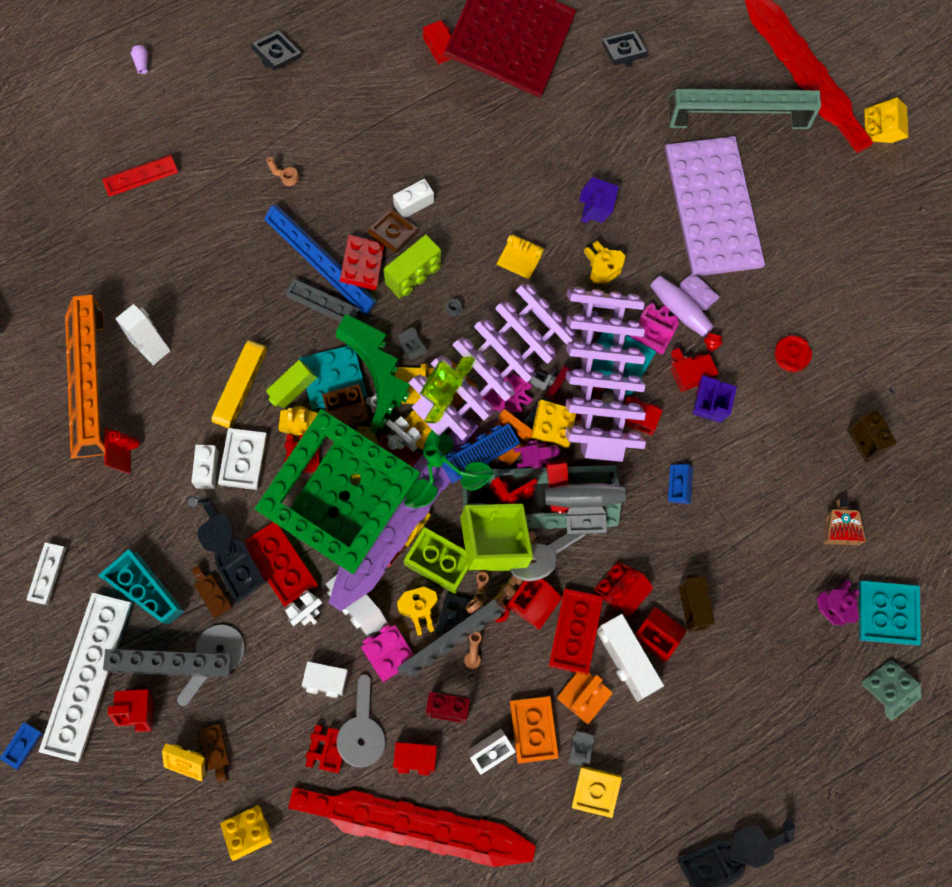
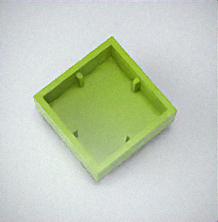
(496, 537)

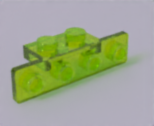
(443, 385)

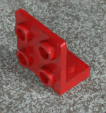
(500, 491)

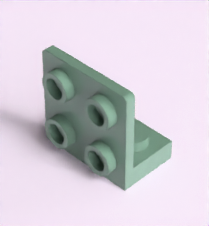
(893, 688)

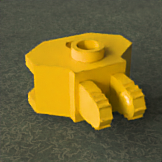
(605, 264)
(295, 420)
(420, 608)

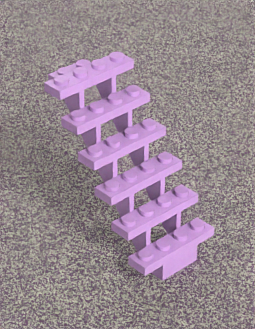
(495, 380)
(596, 442)

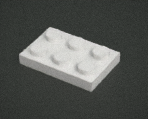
(242, 459)

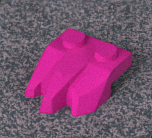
(658, 328)
(512, 404)

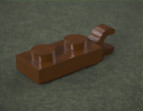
(211, 593)
(215, 751)

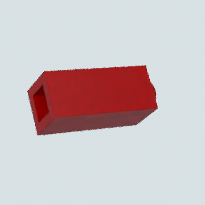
(557, 476)

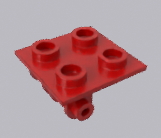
(118, 449)

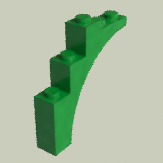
(369, 346)

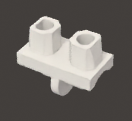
(397, 428)
(310, 603)

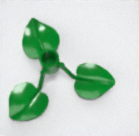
(434, 451)

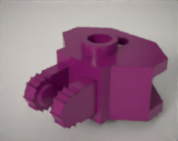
(536, 453)
(840, 603)

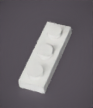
(46, 574)

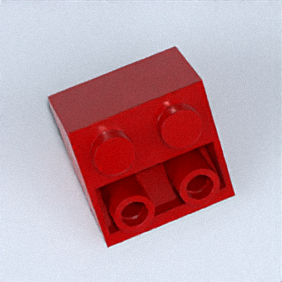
(623, 588)
(534, 602)
(660, 634)

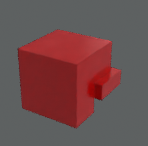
(132, 709)

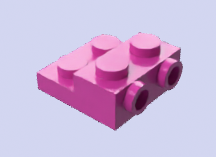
(387, 652)

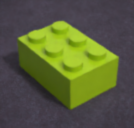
(413, 267)
(438, 560)

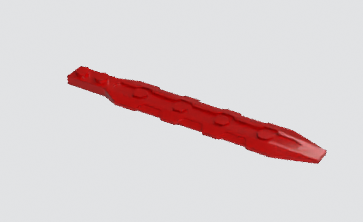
(806, 69)
(417, 827)

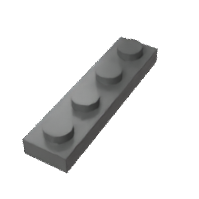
(320, 301)

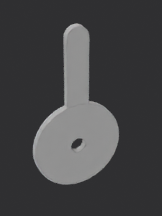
(545, 558)
(208, 643)
(362, 728)

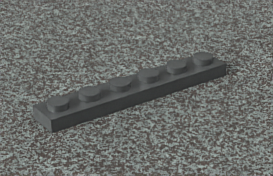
(456, 635)

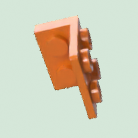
(521, 431)

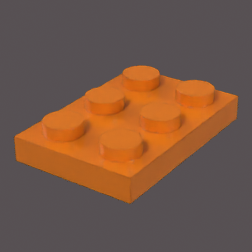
(533, 730)

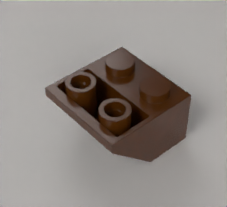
(347, 406)

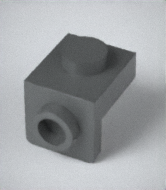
(411, 343)
(542, 380)
(581, 748)

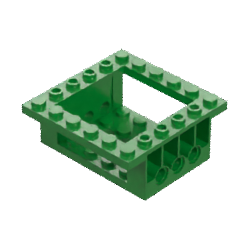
(371, 502)

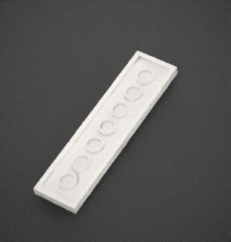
(84, 678)

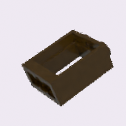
(874, 444)
(696, 603)

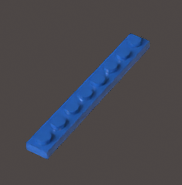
(318, 258)

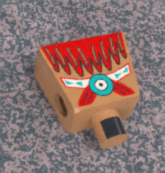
(843, 526)

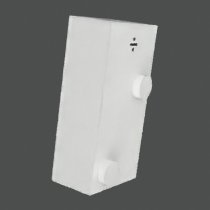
(629, 658)

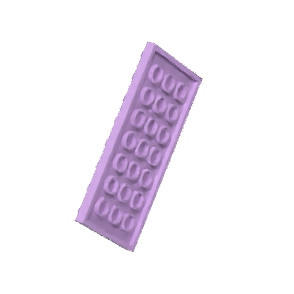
(714, 206)

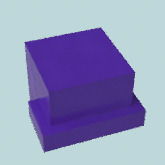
(598, 200)
(714, 399)

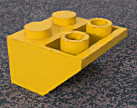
(887, 121)

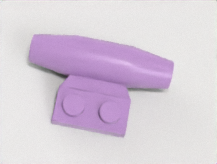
(687, 301)

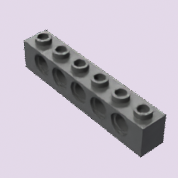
(167, 663)

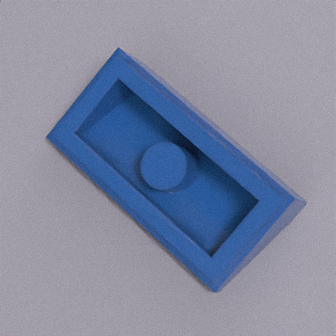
(680, 483)

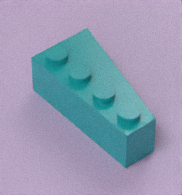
(141, 585)

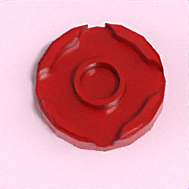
(793, 353)

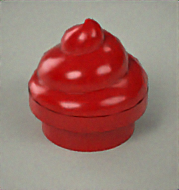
(713, 342)

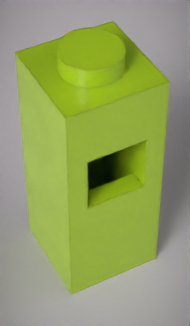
(290, 384)

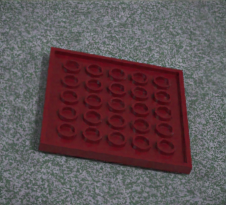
(511, 39)

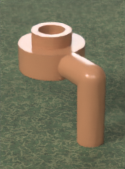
(288, 176)

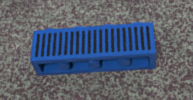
(484, 450)

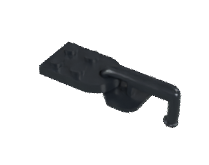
(232, 555)
(749, 847)

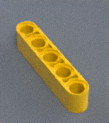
(239, 384)

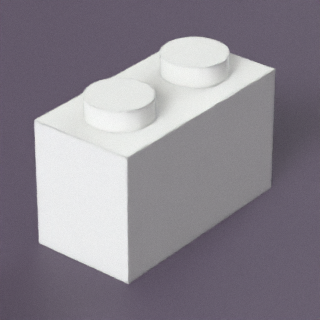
(413, 198)
(205, 466)
(325, 679)
(490, 751)

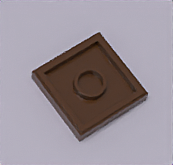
(393, 230)

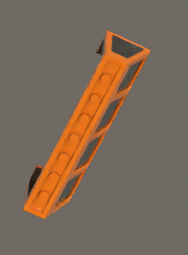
(81, 322)

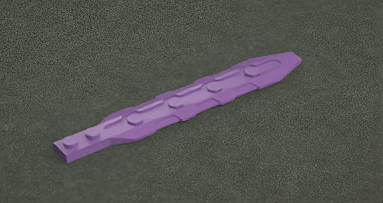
(350, 587)

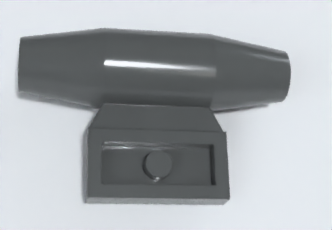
(585, 504)

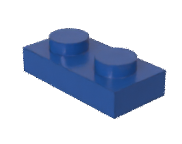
(21, 746)

